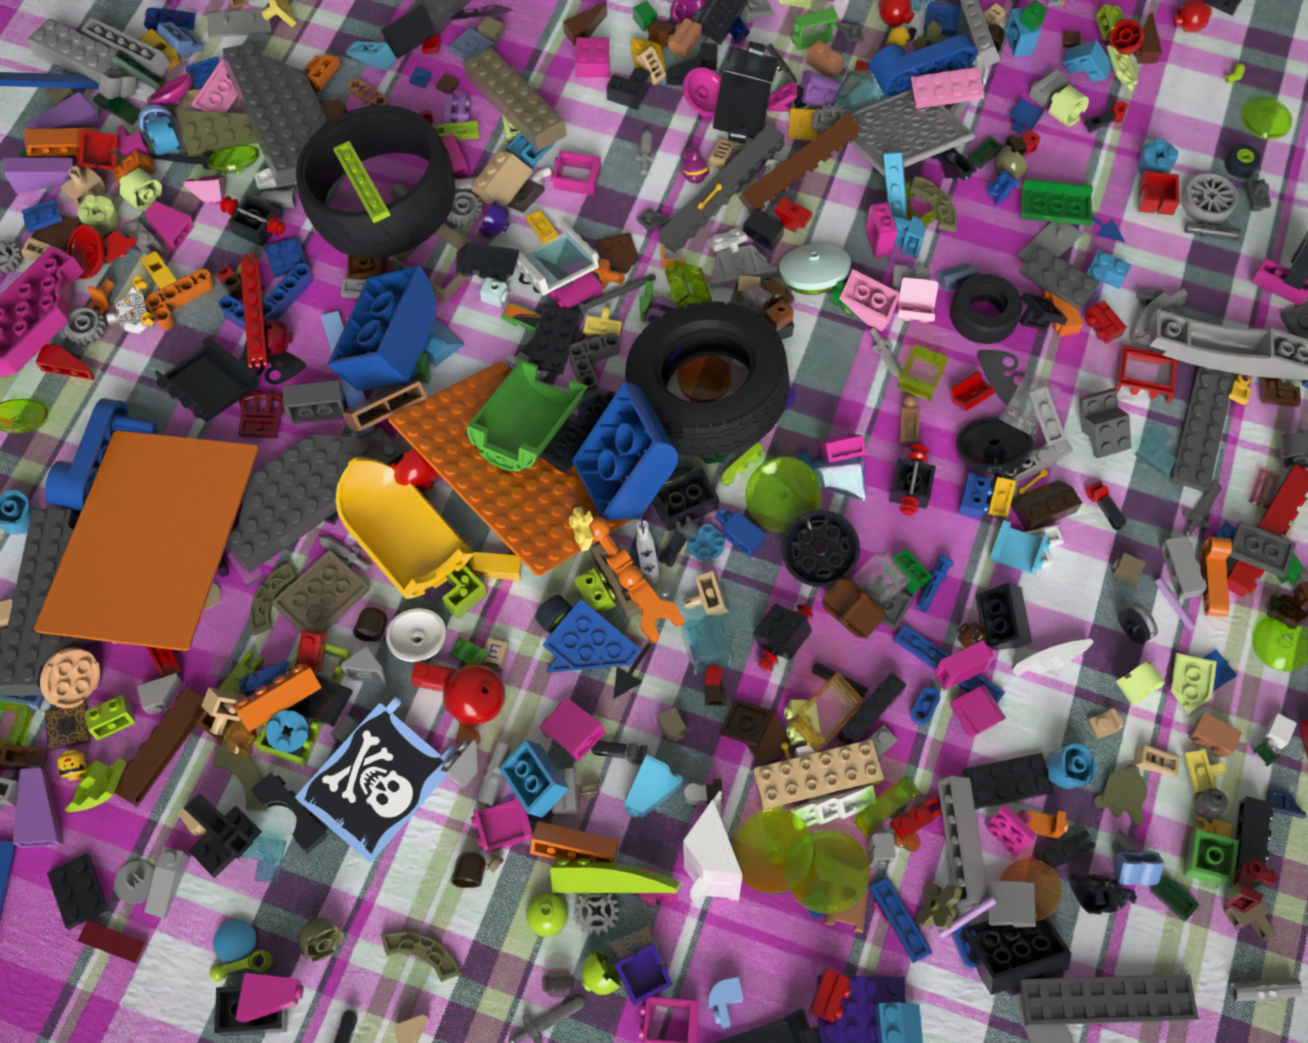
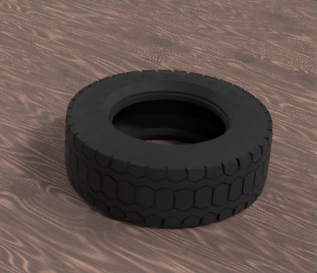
(702, 332)

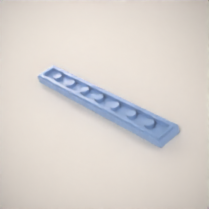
(334, 328)

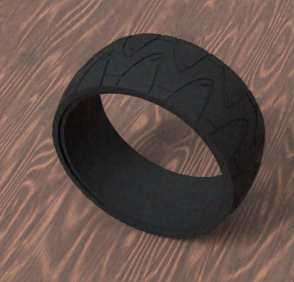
(374, 133)

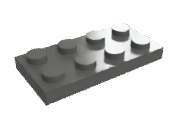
(1059, 278)

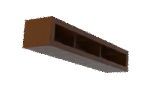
(159, 749)

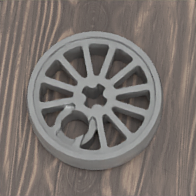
(1213, 193)

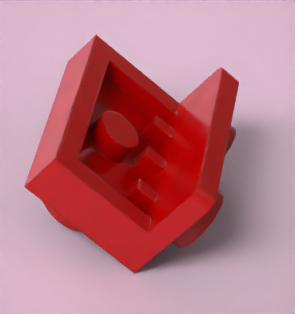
(970, 391)

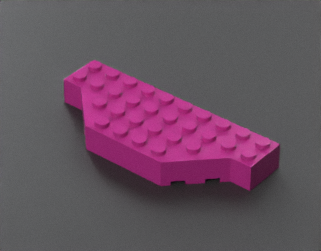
(35, 308)

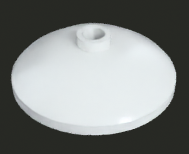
(416, 626)

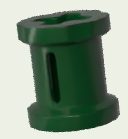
(1266, 753)

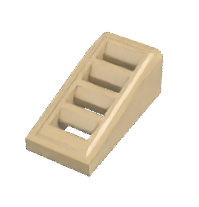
(996, 13)
(644, 62)
(719, 162)
(38, 245)
(1143, 757)

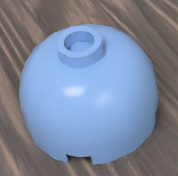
(150, 113)

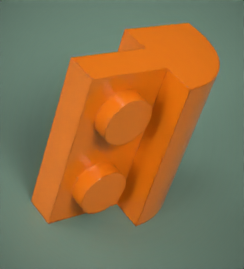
(321, 70)

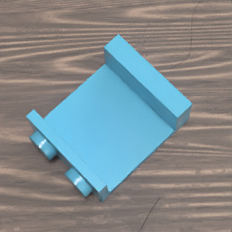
(1019, 549)

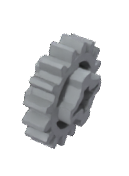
(827, 117)
(7, 260)
(603, 918)

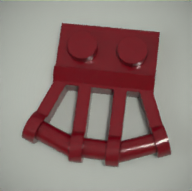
(260, 424)

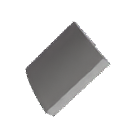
(1013, 905)

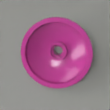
(702, 90)
(172, 91)

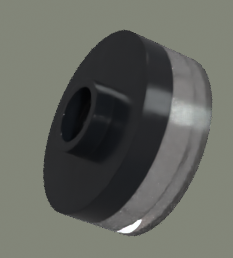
(1137, 623)

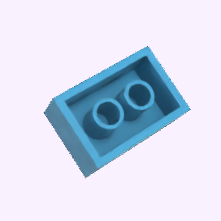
(534, 778)

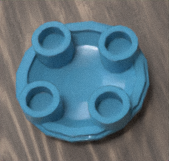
(707, 543)
(234, 941)

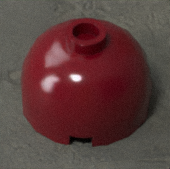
(277, 336)

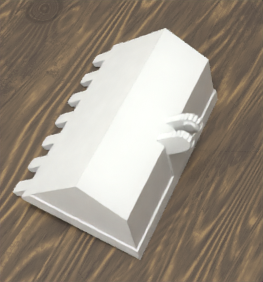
(710, 857)

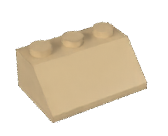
(501, 179)

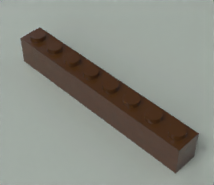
(799, 163)

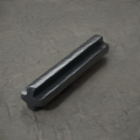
(826, 673)

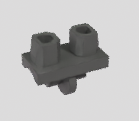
(1258, 194)

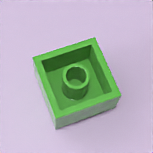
(1211, 857)

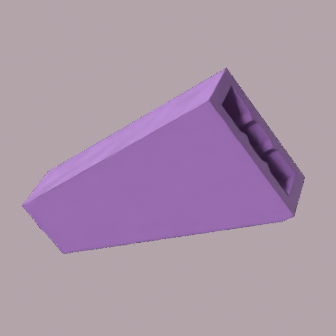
(70, 113)
(36, 173)
(35, 811)

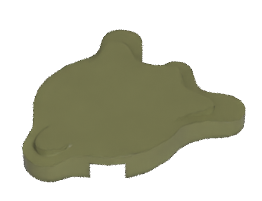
(1124, 792)

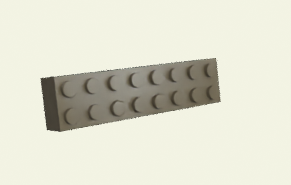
(515, 99)

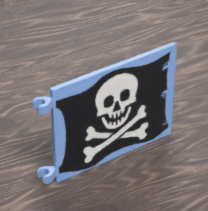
(374, 781)

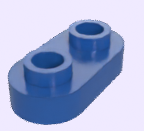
(925, 707)
(963, 947)

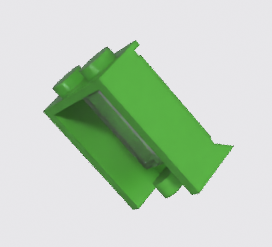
(814, 27)

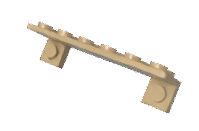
(817, 774)

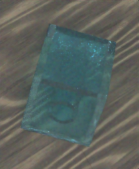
(707, 643)

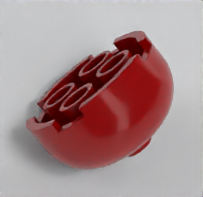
(416, 471)
(466, 698)

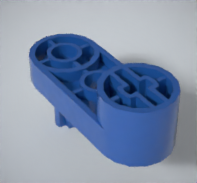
(895, 68)
(71, 481)

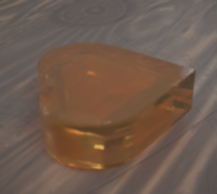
(467, 732)
(911, 843)

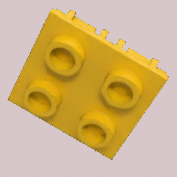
(639, 45)

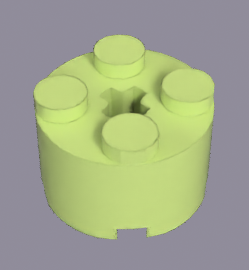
(1068, 105)
(140, 189)
(99, 213)
(1140, 682)

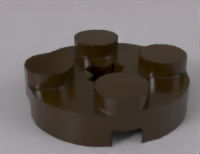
(1286, 610)

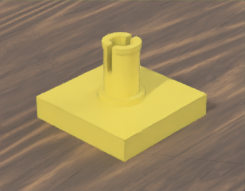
(282, 9)

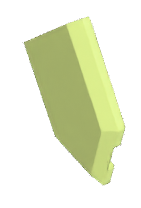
(1123, 68)
(1192, 681)

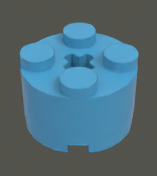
(164, 135)
(1157, 157)
(15, 512)
(282, 742)
(1071, 766)

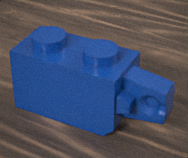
(741, 531)

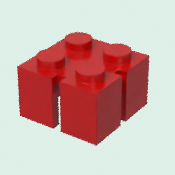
(95, 148)
(1158, 193)

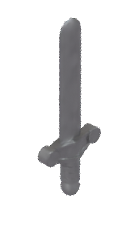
(1196, 518)
(533, 1028)

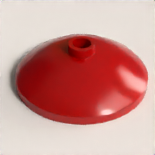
(87, 249)

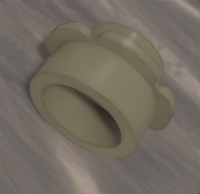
(589, 791)
(494, 862)

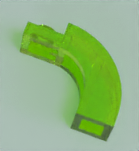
(886, 805)

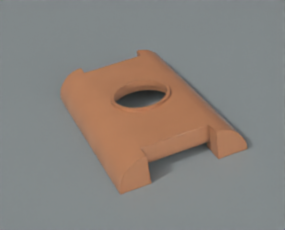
(854, 915)

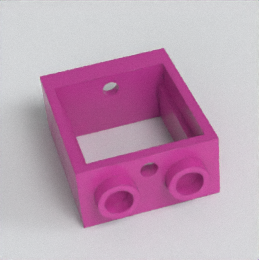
(580, 161)
(880, 230)
(835, 447)
(964, 665)
(693, 1007)

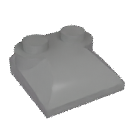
(756, 9)

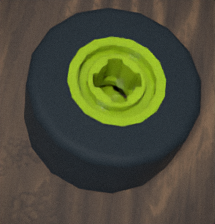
(1242, 161)
(552, 612)

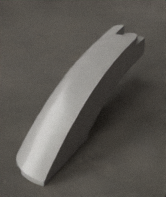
(1229, 349)

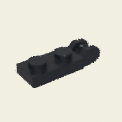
(1064, 851)

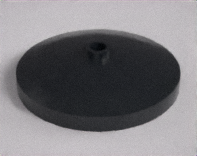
(993, 445)

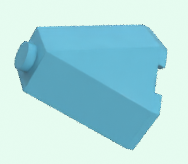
(651, 787)

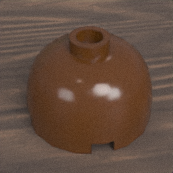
(778, 292)

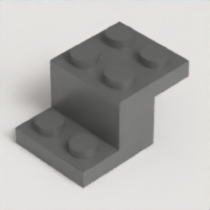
(1105, 423)

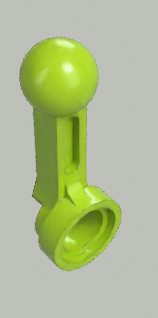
(220, 971)

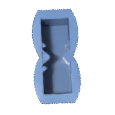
(1138, 868)

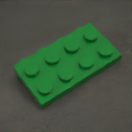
(1056, 202)

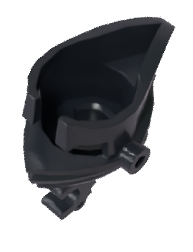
(1100, 893)

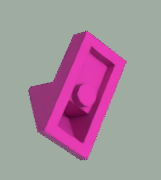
(783, 98)

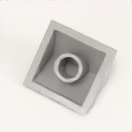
(364, 668)

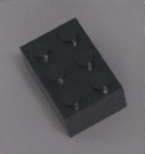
(685, 497)
(225, 1014)

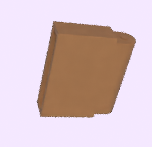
(384, 405)

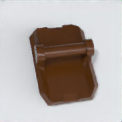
(853, 608)

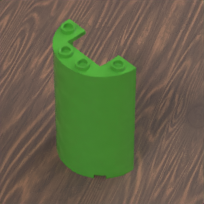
(521, 418)

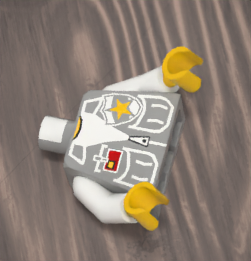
(132, 310)

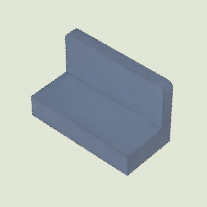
(953, 277)

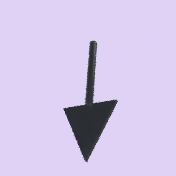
(624, 681)

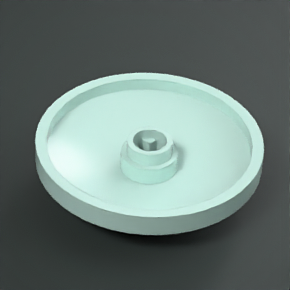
(815, 266)

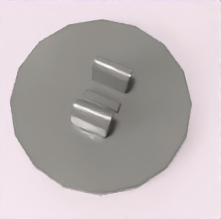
(134, 882)

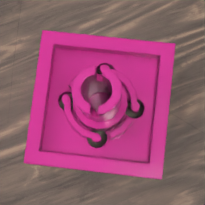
(1011, 829)

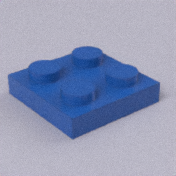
(945, 14)
(284, 256)

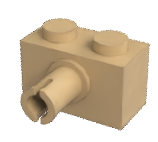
(81, 185)
(709, 595)
(220, 705)

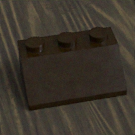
(1046, 505)

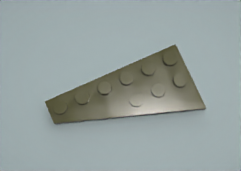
(214, 131)

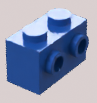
(974, 496)

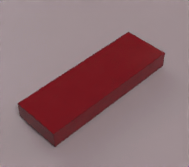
(112, 942)

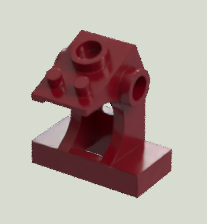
(1242, 893)

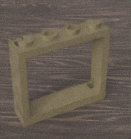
(454, 239)

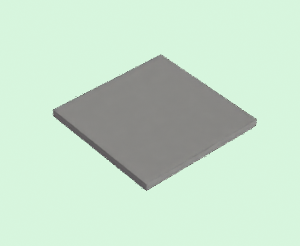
(899, 126)

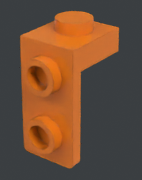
(132, 162)
(1048, 825)

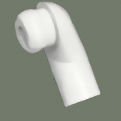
(538, 175)

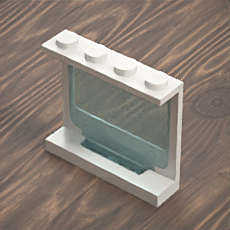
(557, 261)

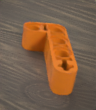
(177, 295)
(1214, 571)

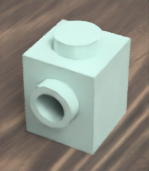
(494, 292)

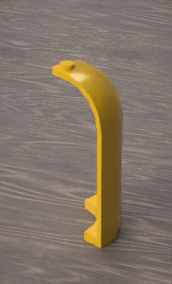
(398, 527)

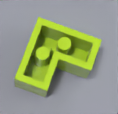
(466, 592)

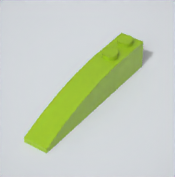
(607, 877)

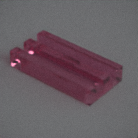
(1253, 498)

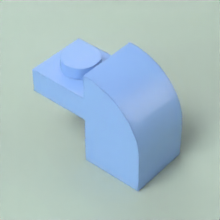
(724, 994)

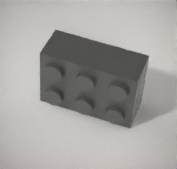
(301, 399)

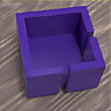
(641, 973)

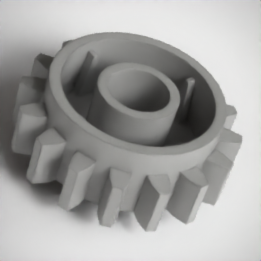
(465, 209)
(85, 325)

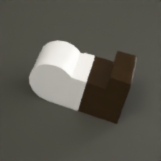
(702, 794)

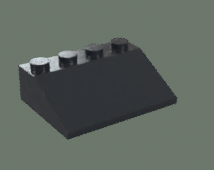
(1016, 953)

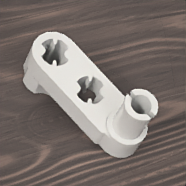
(646, 545)

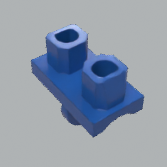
(1001, 187)

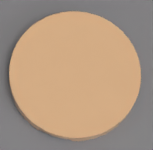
(69, 677)

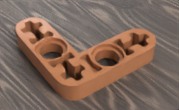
(363, 89)

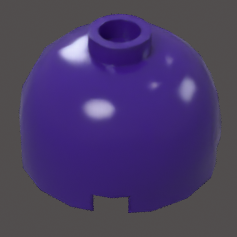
(495, 220)

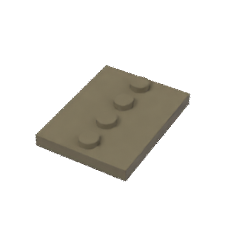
(321, 594)

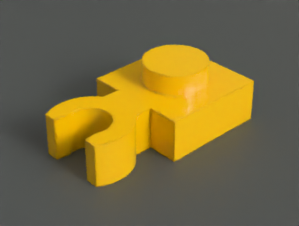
(1239, 390)
(1215, 827)

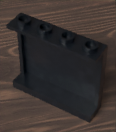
(208, 381)

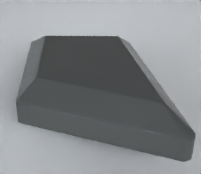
(850, 32)
(651, 219)
(1148, 293)
(1122, 843)

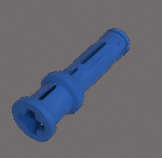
(939, 575)

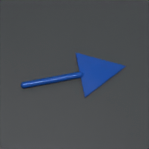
(1109, 231)

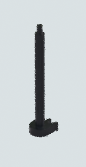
(203, 161)

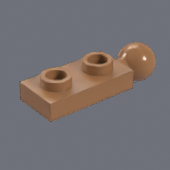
(909, 421)

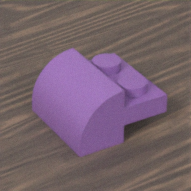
(819, 89)

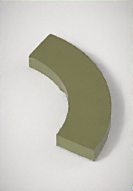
(939, 200)
(261, 606)
(244, 770)
(423, 947)

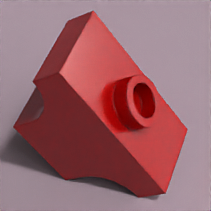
(792, 215)
(116, 245)

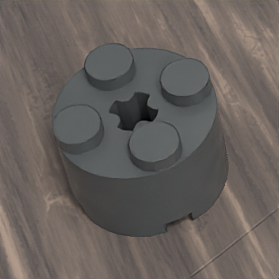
(1294, 449)

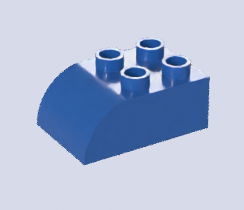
(386, 330)
(626, 456)

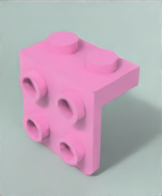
(917, 299)

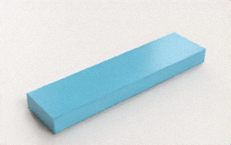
(896, 184)

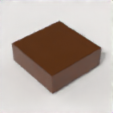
(1071, 39)
(447, 84)

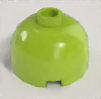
(547, 914)
(599, 974)

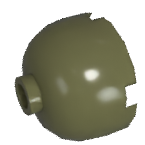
(1010, 162)
(319, 938)

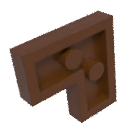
(1274, 393)

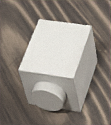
(1279, 731)

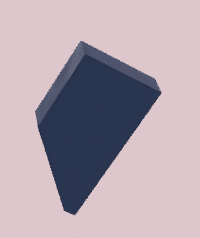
(1284, 804)

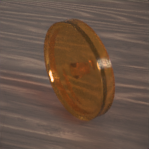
(704, 379)
(1047, 884)

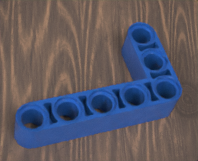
(298, 278)

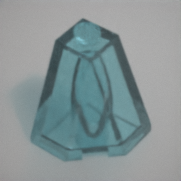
(859, 90)
(843, 476)

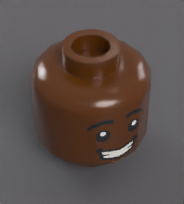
(971, 634)

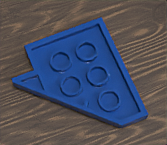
(588, 642)

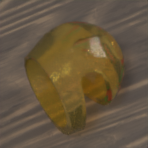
(238, 739)

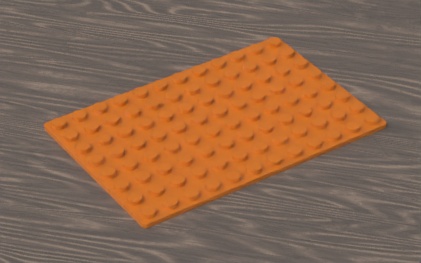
(522, 507)
(148, 541)

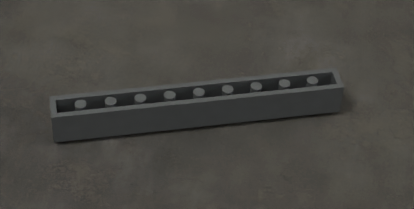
(732, 178)

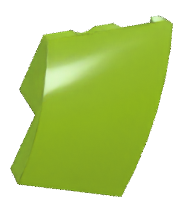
(96, 785)

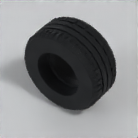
(992, 290)

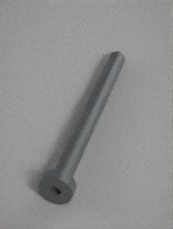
(613, 294)

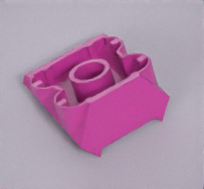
(977, 711)

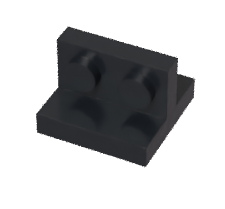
(1040, 312)

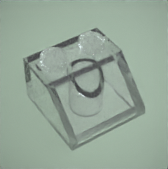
(881, 577)

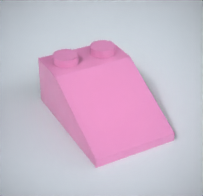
(869, 299)

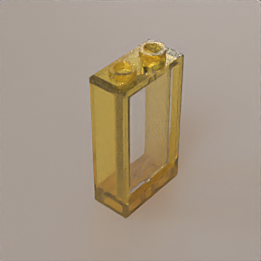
(826, 711)

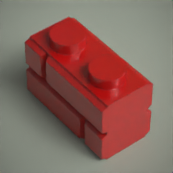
(1104, 322)
(312, 649)
(430, 676)
(829, 996)

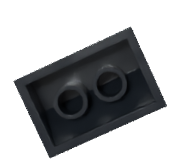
(486, 261)
(1004, 617)

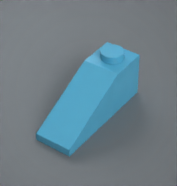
(373, 54)

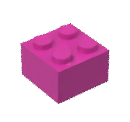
(592, 57)

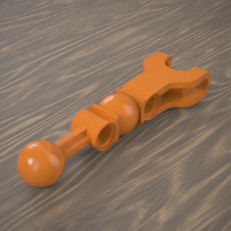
(632, 579)

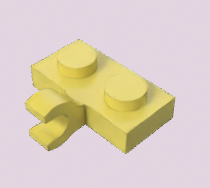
(600, 326)
(580, 525)
(1200, 770)

